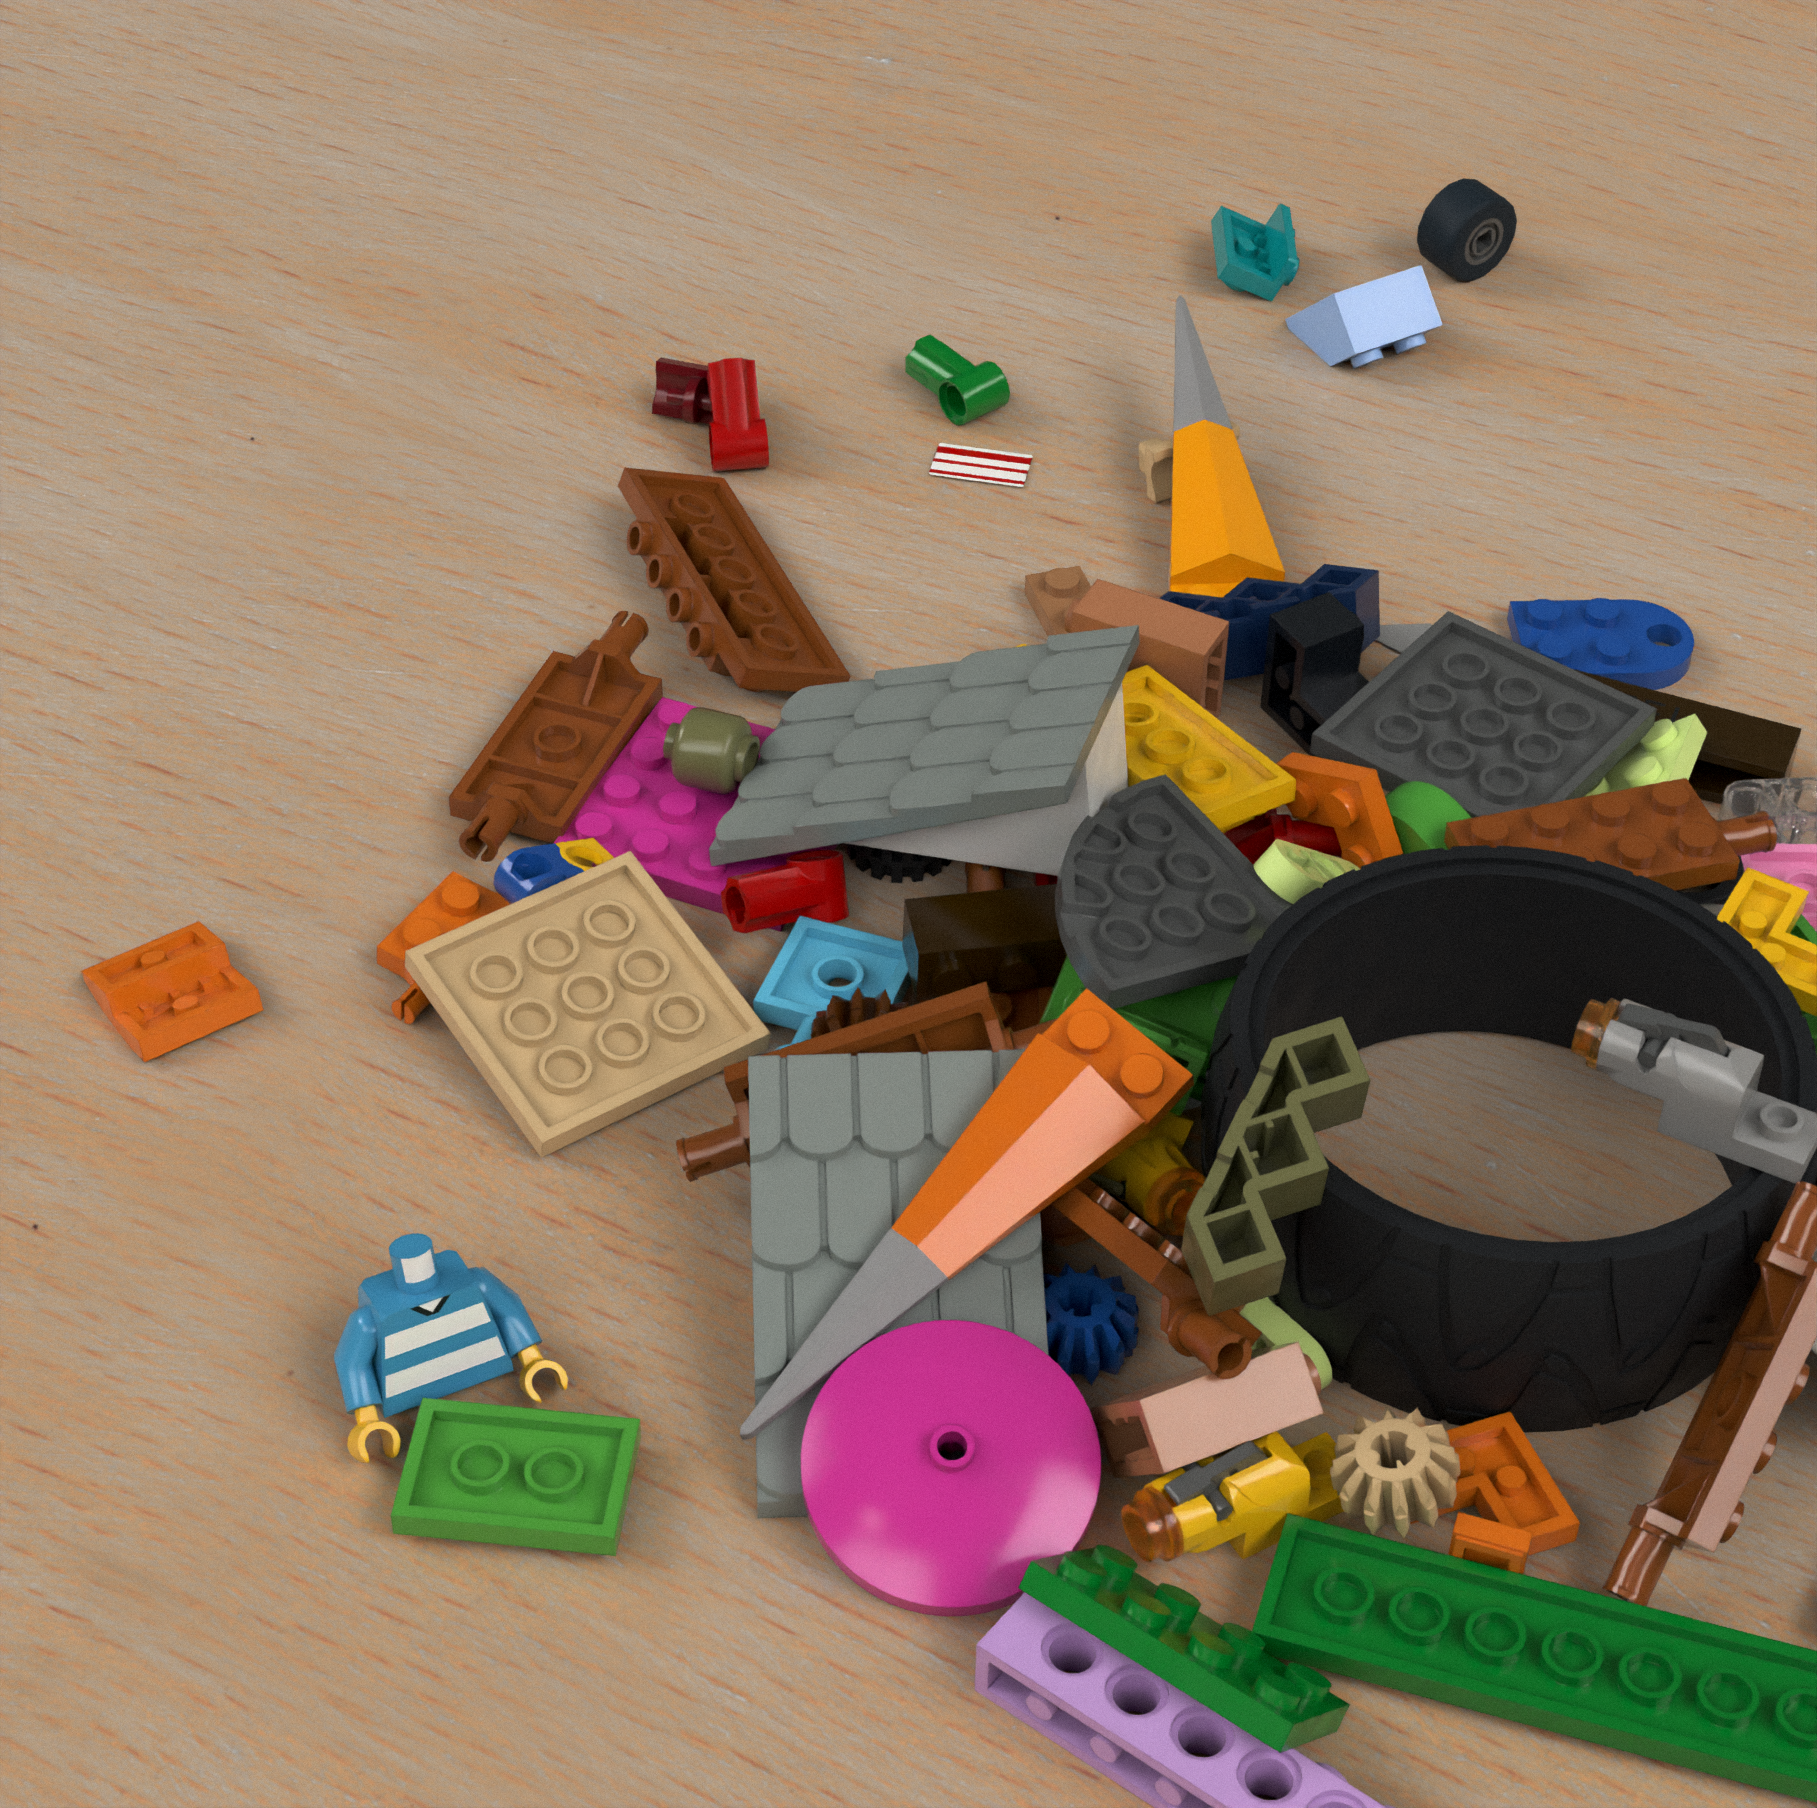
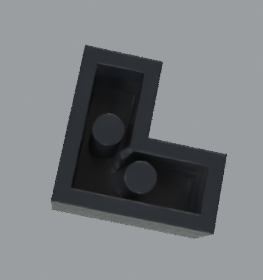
(1311, 665)

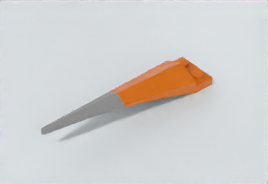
(1050, 1123)

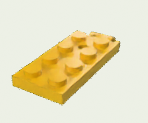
(1197, 752)

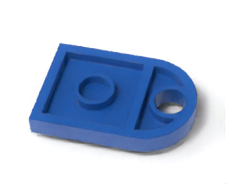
(1607, 638)

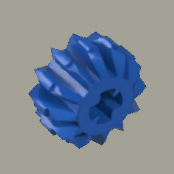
(1089, 1322)

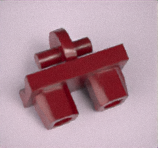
(682, 391)

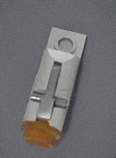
(1703, 1083)

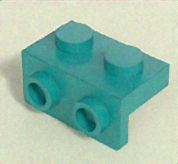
(1255, 254)

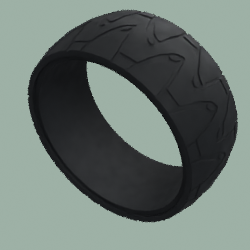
(1517, 950)

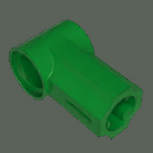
(961, 387)

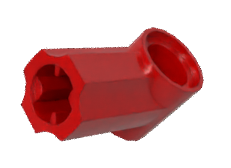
(736, 432)
(806, 886)

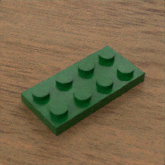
(1192, 1652)

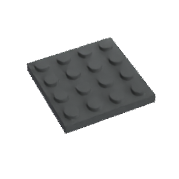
(1484, 722)

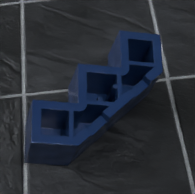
(1254, 599)

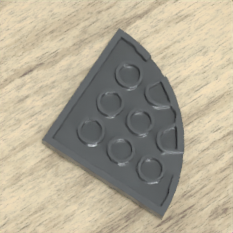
(1157, 898)

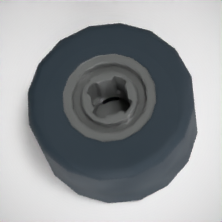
(1466, 229)

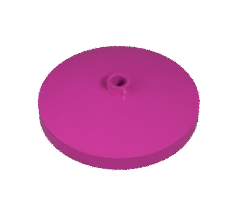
(936, 1528)

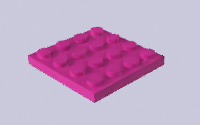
(662, 821)

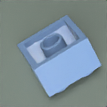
(1368, 319)

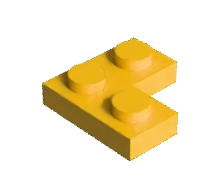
(1765, 914)

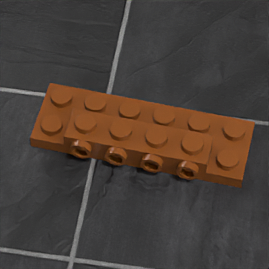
(724, 583)

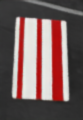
(980, 465)

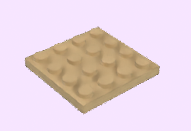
(586, 1002)

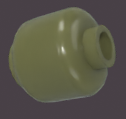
(711, 750)

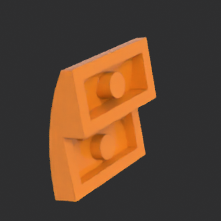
(172, 991)

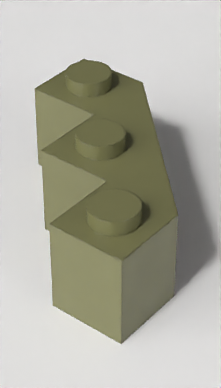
(1271, 1163)

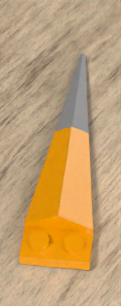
(1215, 511)

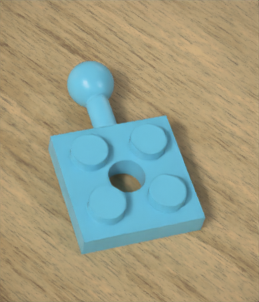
(816, 956)

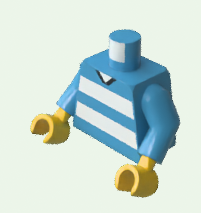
(427, 1335)

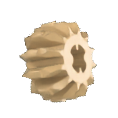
(1395, 1471)

